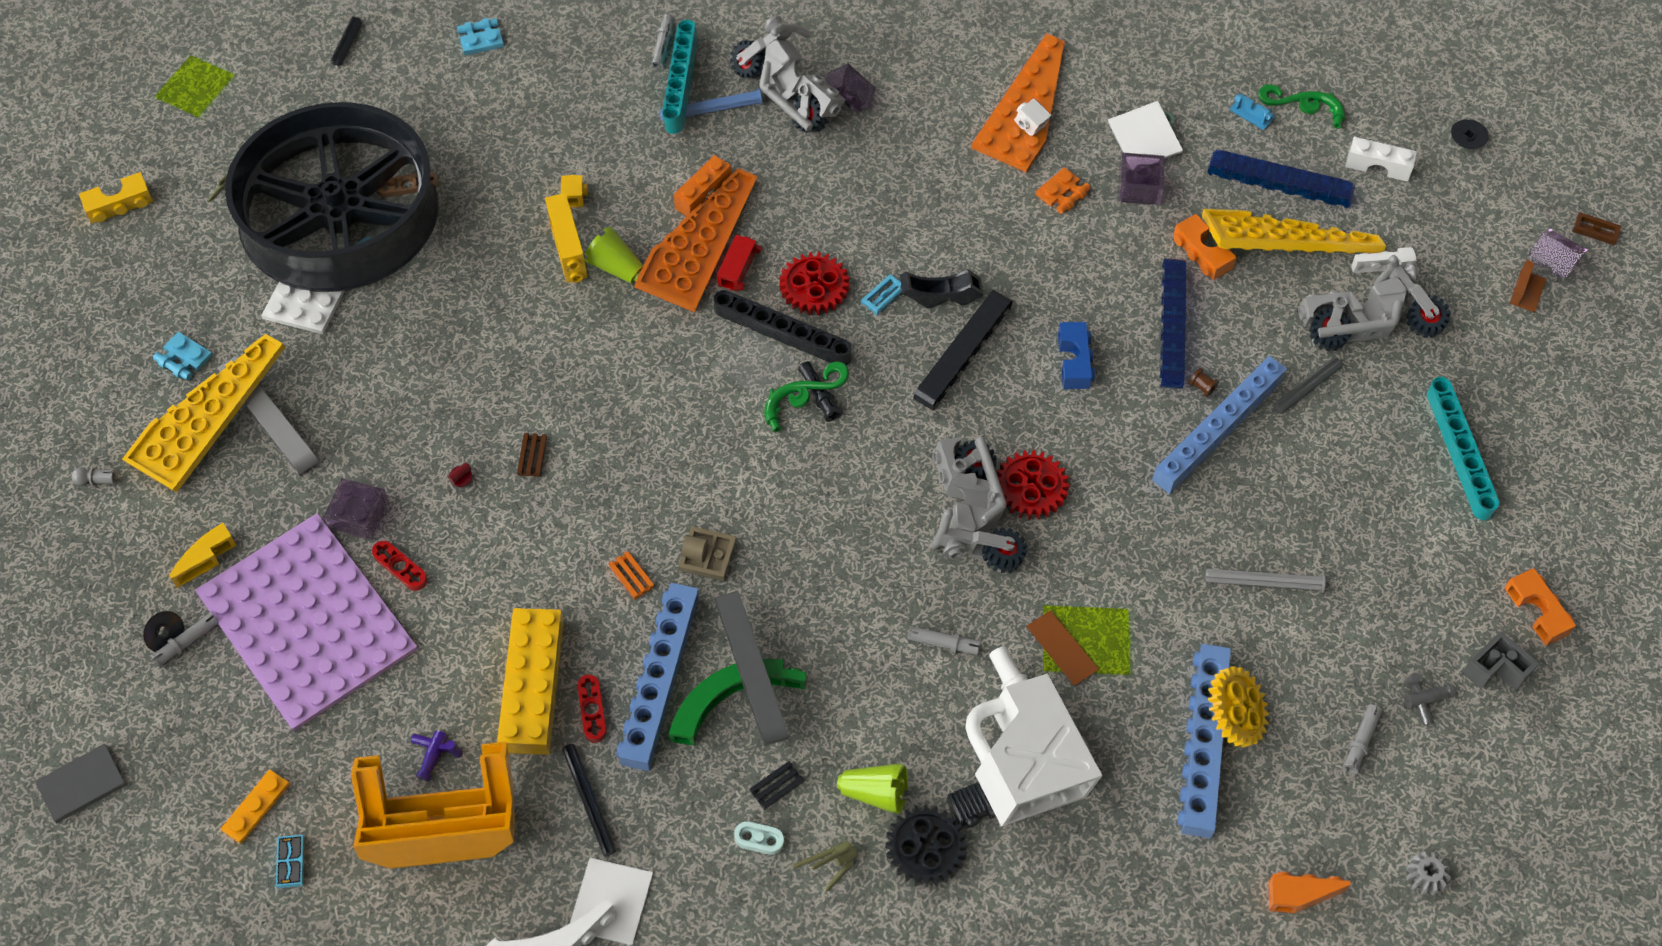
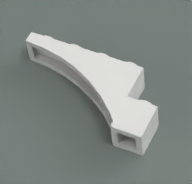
(575, 934)

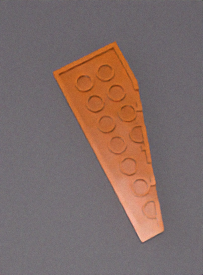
(1001, 135)
(689, 254)

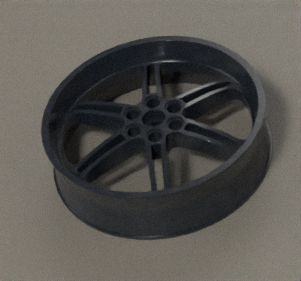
(334, 200)

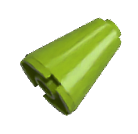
(613, 256)
(876, 786)

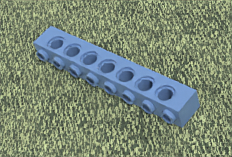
(1219, 425)
(641, 755)
(1193, 822)

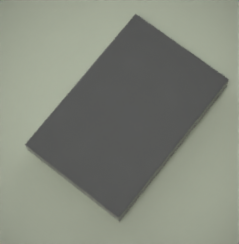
(80, 783)

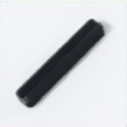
(346, 41)

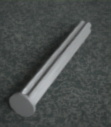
(1265, 579)

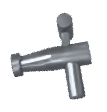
(1420, 697)

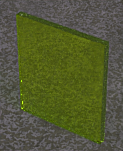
(194, 86)

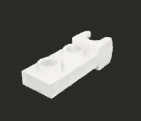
(1379, 261)

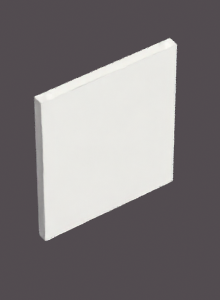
(1145, 132)
(624, 888)

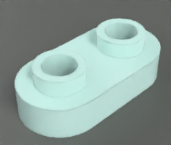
(759, 838)

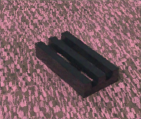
(793, 773)

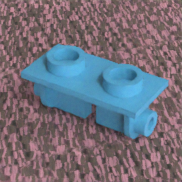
(1252, 113)

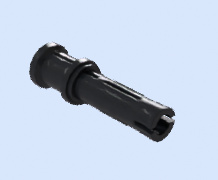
(824, 398)

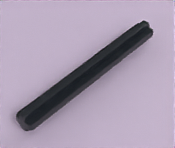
(589, 800)

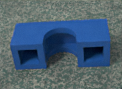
(1076, 338)

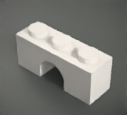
(1395, 159)

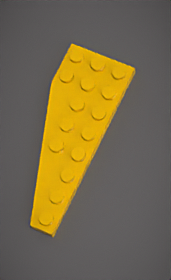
(1250, 232)
(182, 437)

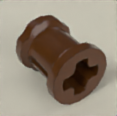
(1203, 382)

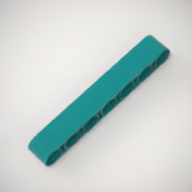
(680, 77)
(1442, 397)

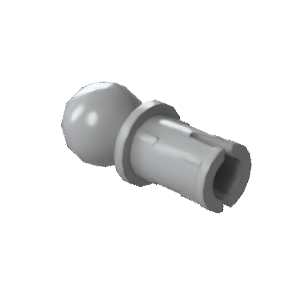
(95, 476)

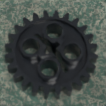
(906, 835)

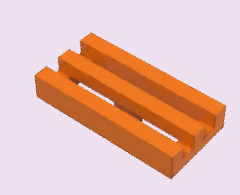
(620, 561)

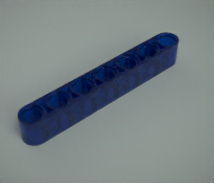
(1281, 178)
(1174, 320)

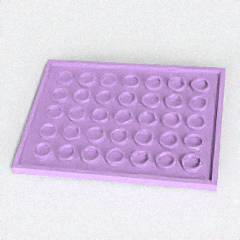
(306, 621)

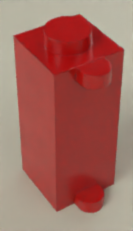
(737, 263)

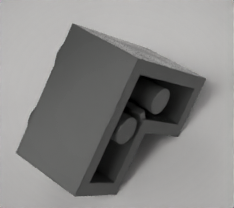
(1502, 658)

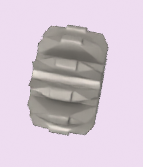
(1419, 875)

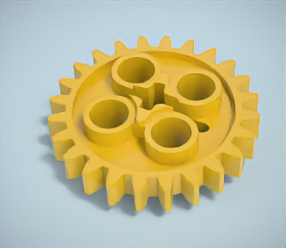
(1238, 706)

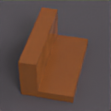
(1527, 288)

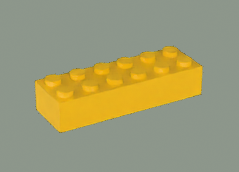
(531, 680)

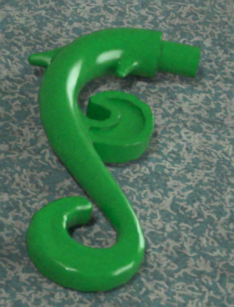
(1305, 106)
(771, 407)

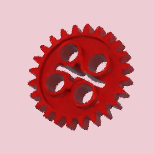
(814, 283)
(1046, 473)

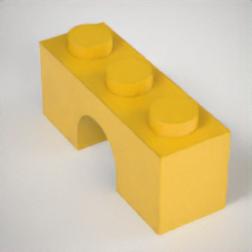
(132, 195)

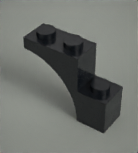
(930, 292)

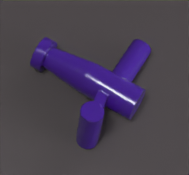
(436, 746)

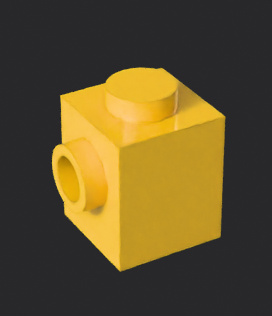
(575, 189)

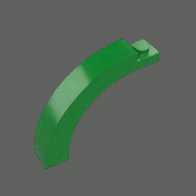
(717, 688)

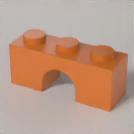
(695, 190)
(1212, 260)
(1532, 589)

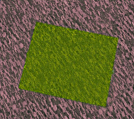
(1099, 632)

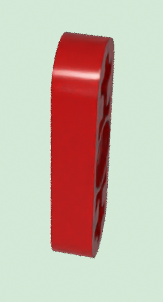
(397, 556)
(587, 726)

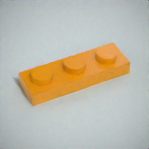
(255, 806)

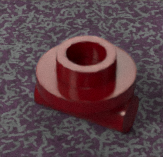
(461, 475)

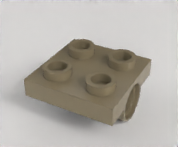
(707, 553)

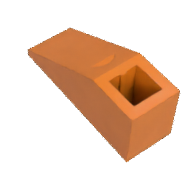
(1297, 893)

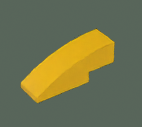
(202, 555)

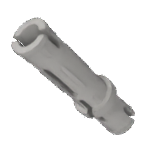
(664, 34)
(183, 640)
(944, 640)
(1359, 747)

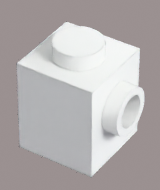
(1032, 117)

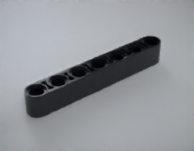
(775, 320)
(962, 349)

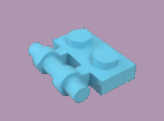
(480, 41)
(186, 350)

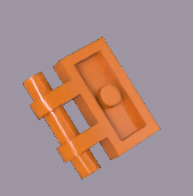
(1060, 185)

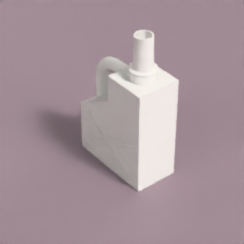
(1040, 754)

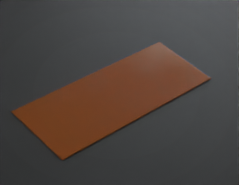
(1062, 648)

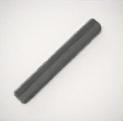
(1307, 385)

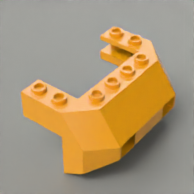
(438, 824)

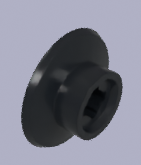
(1469, 134)
(172, 625)

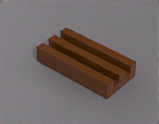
(1596, 231)
(526, 437)

